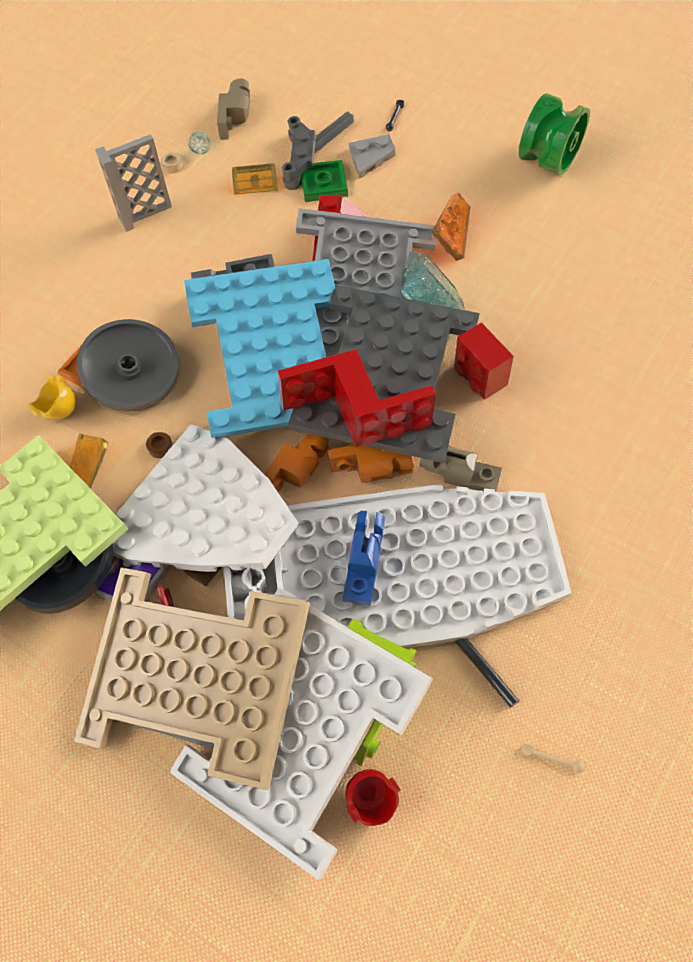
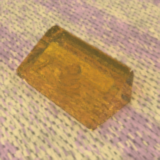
(254, 178)

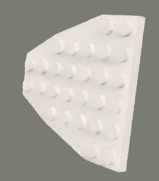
(204, 510)

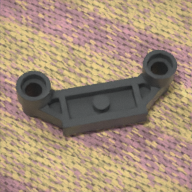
(302, 152)

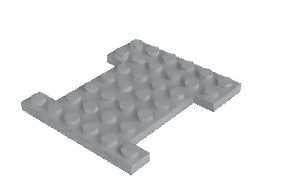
(362, 256)

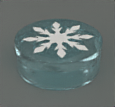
(199, 142)

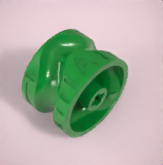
(553, 134)

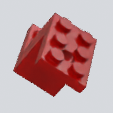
(364, 414)

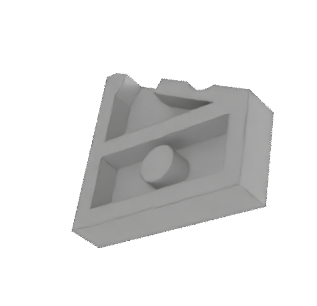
(371, 152)

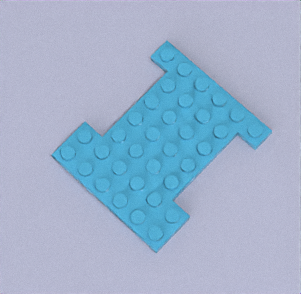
(263, 327)

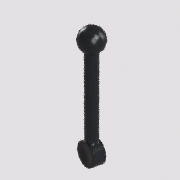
(399, 104)

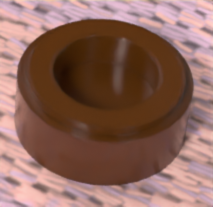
(158, 444)

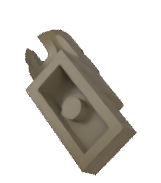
(233, 107)
(464, 471)

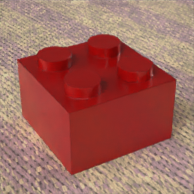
(483, 361)

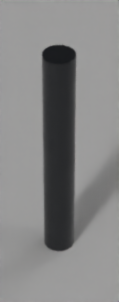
(488, 672)

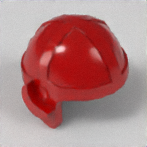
(371, 797)

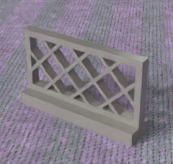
(116, 184)

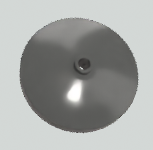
(128, 365)

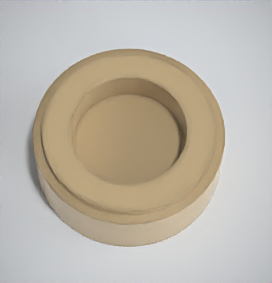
(171, 163)

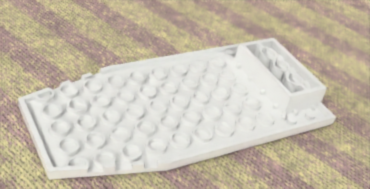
(444, 569)

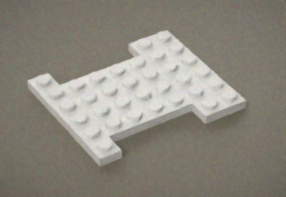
(333, 701)

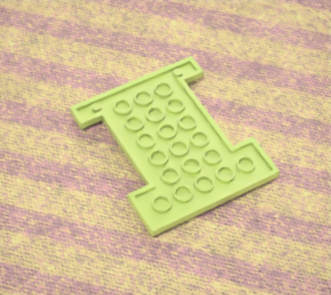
(46, 516)

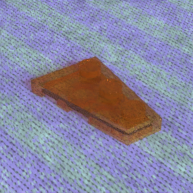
(453, 226)

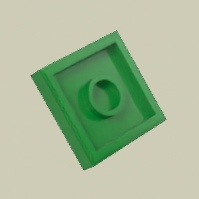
(324, 179)

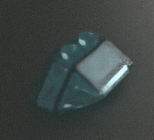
(427, 283)

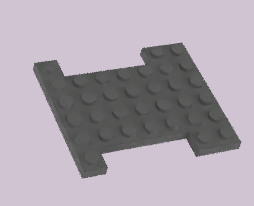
(401, 352)

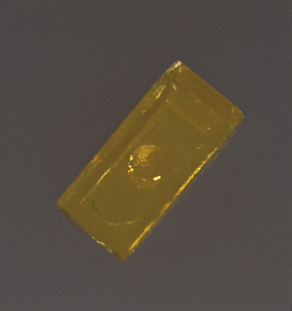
(88, 457)

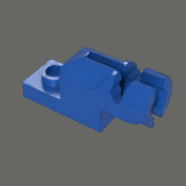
(363, 560)

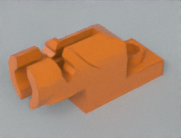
(370, 462)
(297, 463)

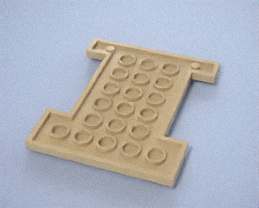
(197, 676)

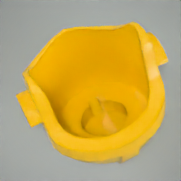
(55, 399)

